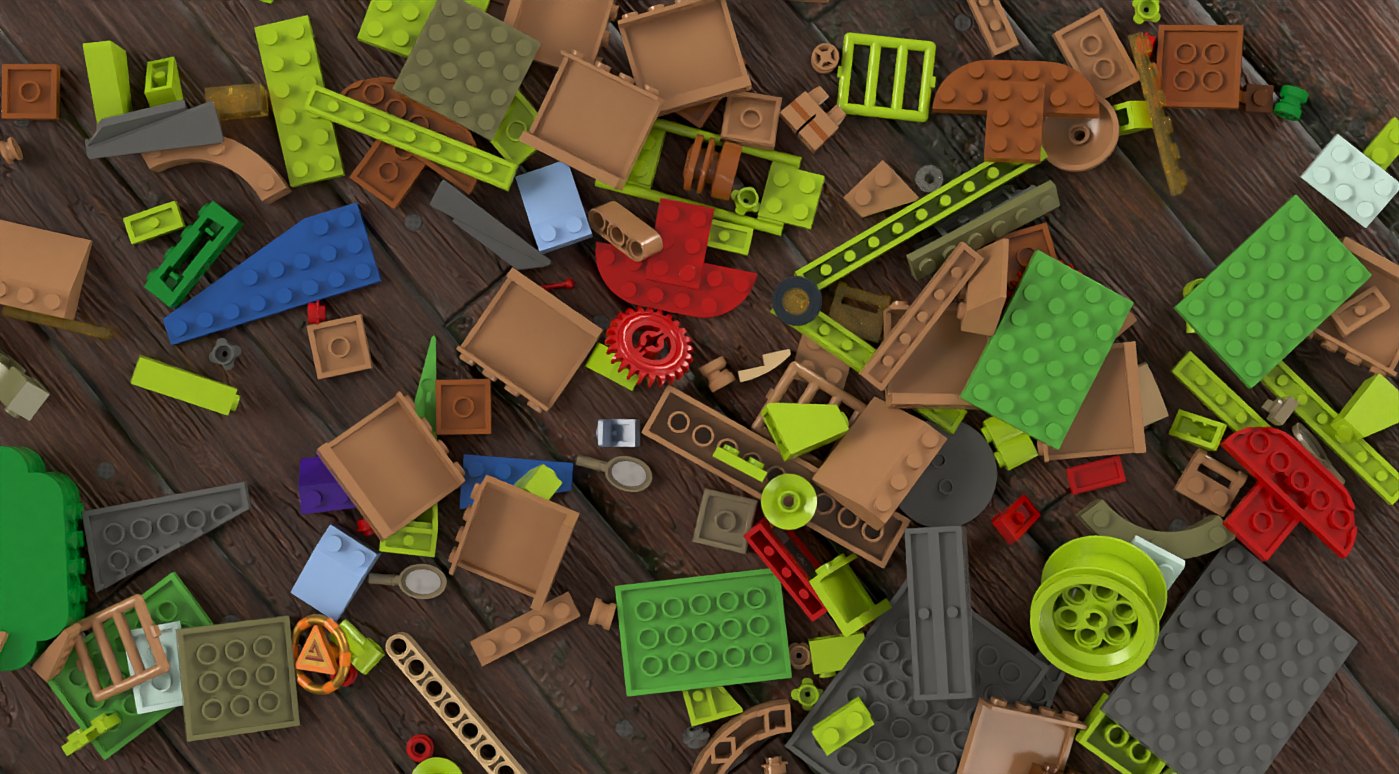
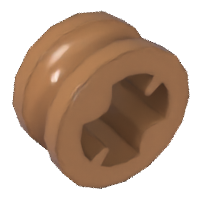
(10, 150)

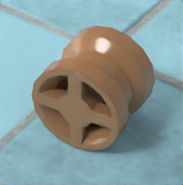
(827, 53)
(602, 614)

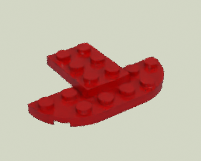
(677, 275)
(1288, 490)

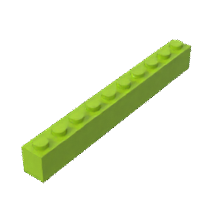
(911, 221)

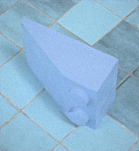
(554, 207)
(335, 571)

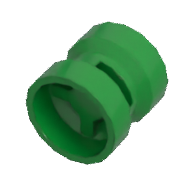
(1291, 102)

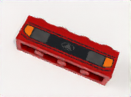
(789, 562)

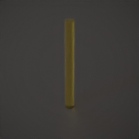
(57, 322)

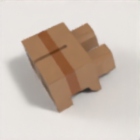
(803, 110)

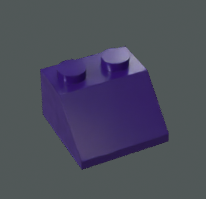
(320, 489)

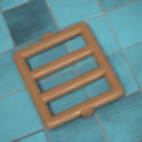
(816, 382)
(141, 674)

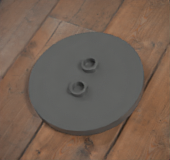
(955, 482)

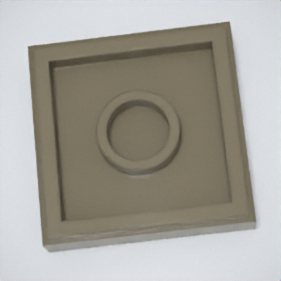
(724, 520)

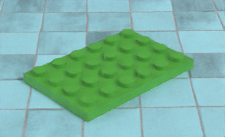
(1272, 291)
(1046, 350)
(166, 603)
(702, 632)

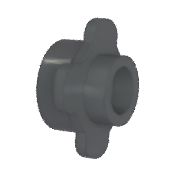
(216, 355)
(696, 736)

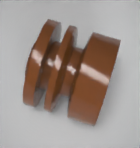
(712, 167)

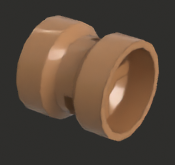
(717, 374)

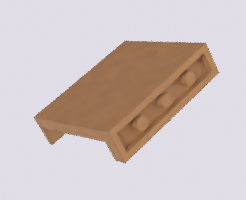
(564, 26)
(685, 53)
(594, 120)
(530, 341)
(1378, 341)
(937, 366)
(1110, 414)
(392, 466)
(513, 538)
(1014, 736)

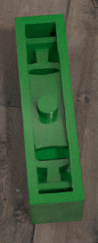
(166, 287)

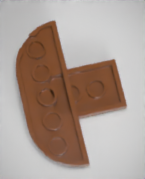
(1015, 101)
(391, 170)

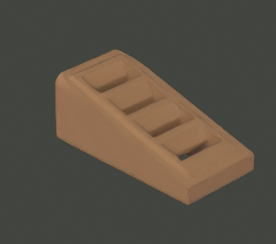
(55, 656)

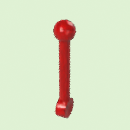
(569, 284)

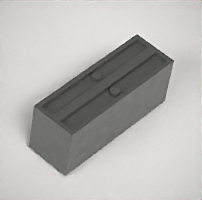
(940, 613)

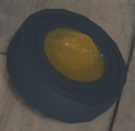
(797, 301)

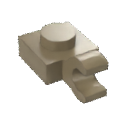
(1279, 409)

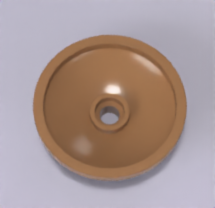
(1074, 155)

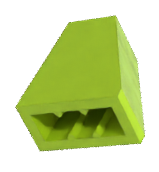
(1368, 410)
(803, 426)

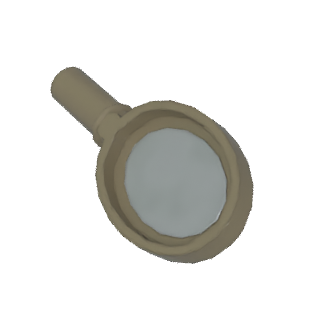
(1311, 444)
(622, 471)
(416, 581)

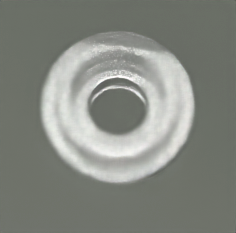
(935, 172)

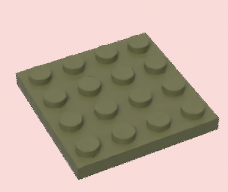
(466, 66)
(237, 677)

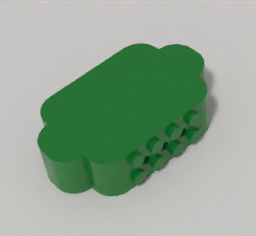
(38, 556)

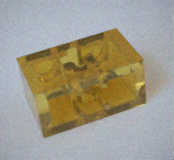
(238, 100)

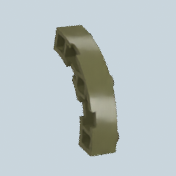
(18, 391)
(1184, 543)

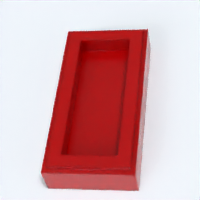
(1095, 474)

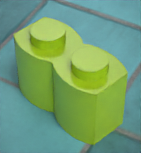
(1010, 443)

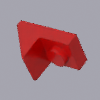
(1015, 519)

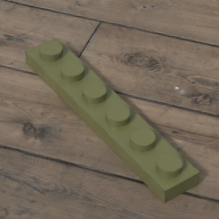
(985, 228)

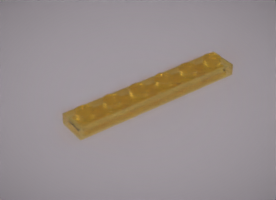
(1161, 125)

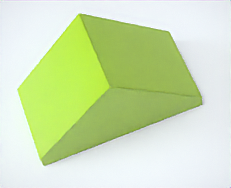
(1197, 430)

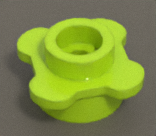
(1141, 16)
(745, 193)
(807, 686)

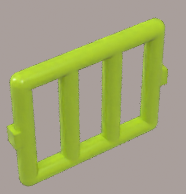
(902, 46)

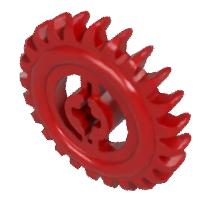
(643, 357)

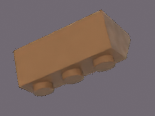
(985, 291)

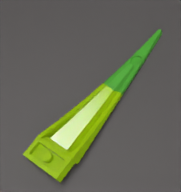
(420, 535)

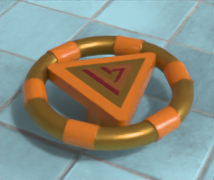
(320, 654)

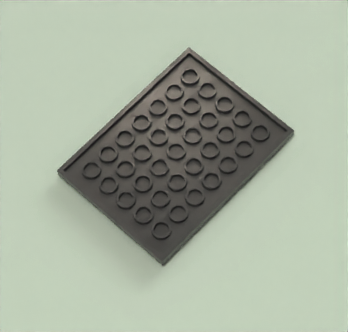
(1230, 670)
(907, 732)

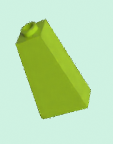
(108, 78)
(184, 385)

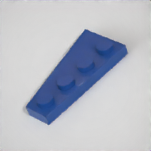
(508, 471)

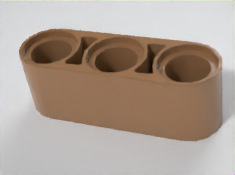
(625, 231)

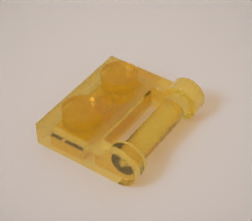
(858, 321)

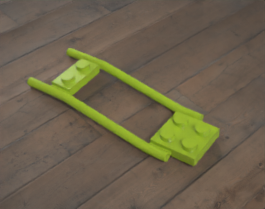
(788, 197)

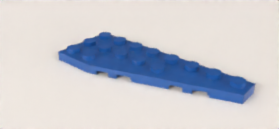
(303, 265)

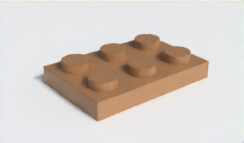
(1097, 54)

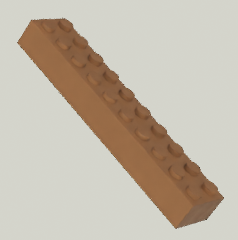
(697, 431)

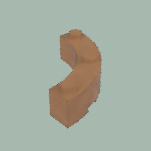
(230, 155)
(740, 732)

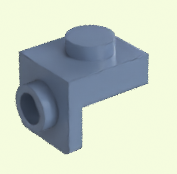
(618, 433)

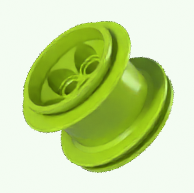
(1090, 627)

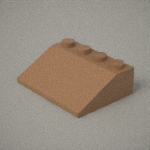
(41, 269)
(878, 461)

